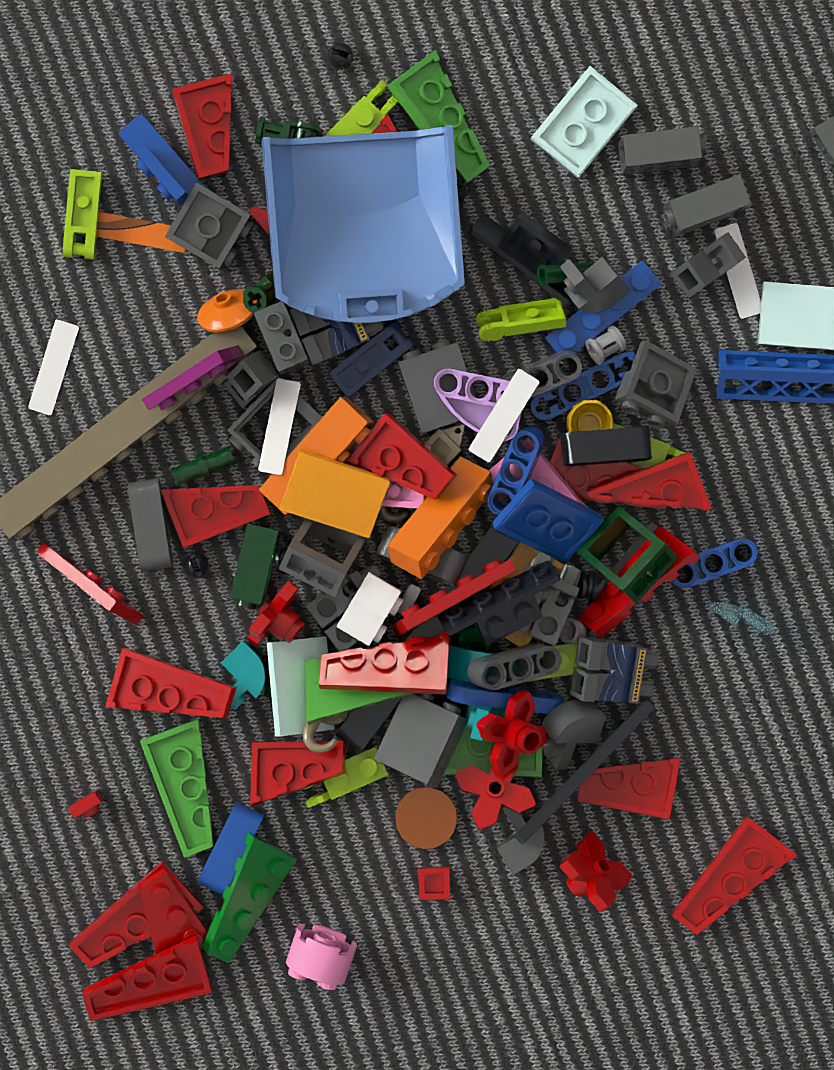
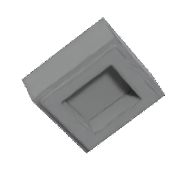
(409, 597)

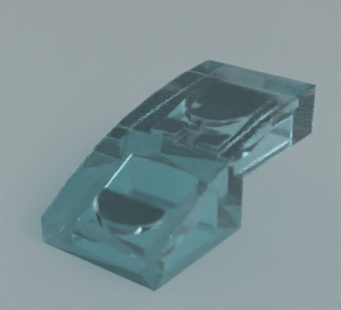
(733, 614)

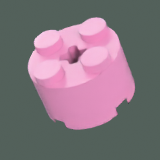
(320, 956)

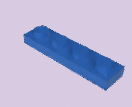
(589, 325)

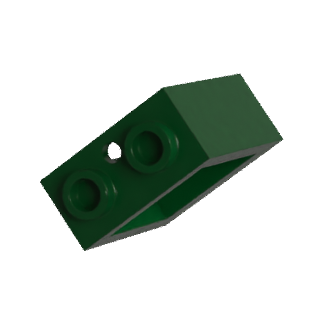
(255, 566)
(635, 581)

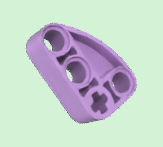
(465, 406)

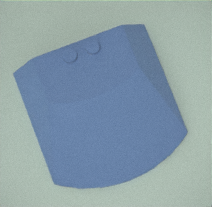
(364, 223)

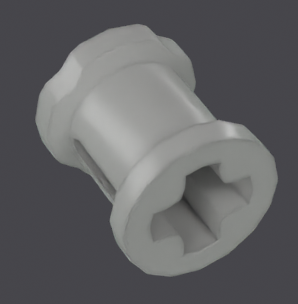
(605, 345)

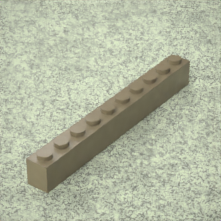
(109, 440)

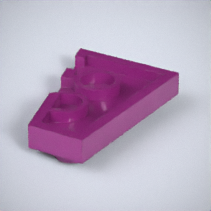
(191, 378)

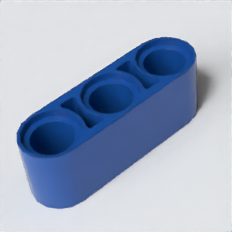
(521, 456)
(728, 562)
(220, 865)

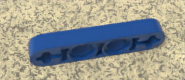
(587, 389)
(470, 694)

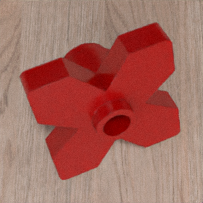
(277, 617)
(512, 733)
(488, 806)
(593, 874)

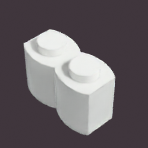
(369, 609)

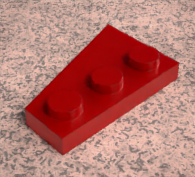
(205, 119)
(212, 511)

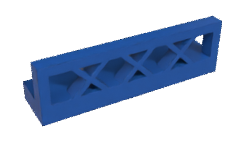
(781, 370)

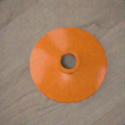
(224, 312)

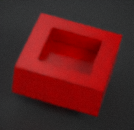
(87, 806)
(434, 883)

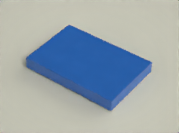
(547, 521)

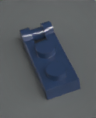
(371, 359)

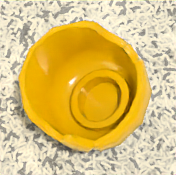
(589, 416)

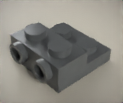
(210, 227)
(656, 386)

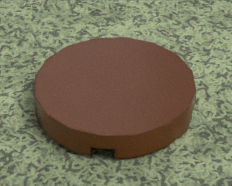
(426, 817)

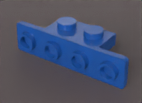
(159, 159)

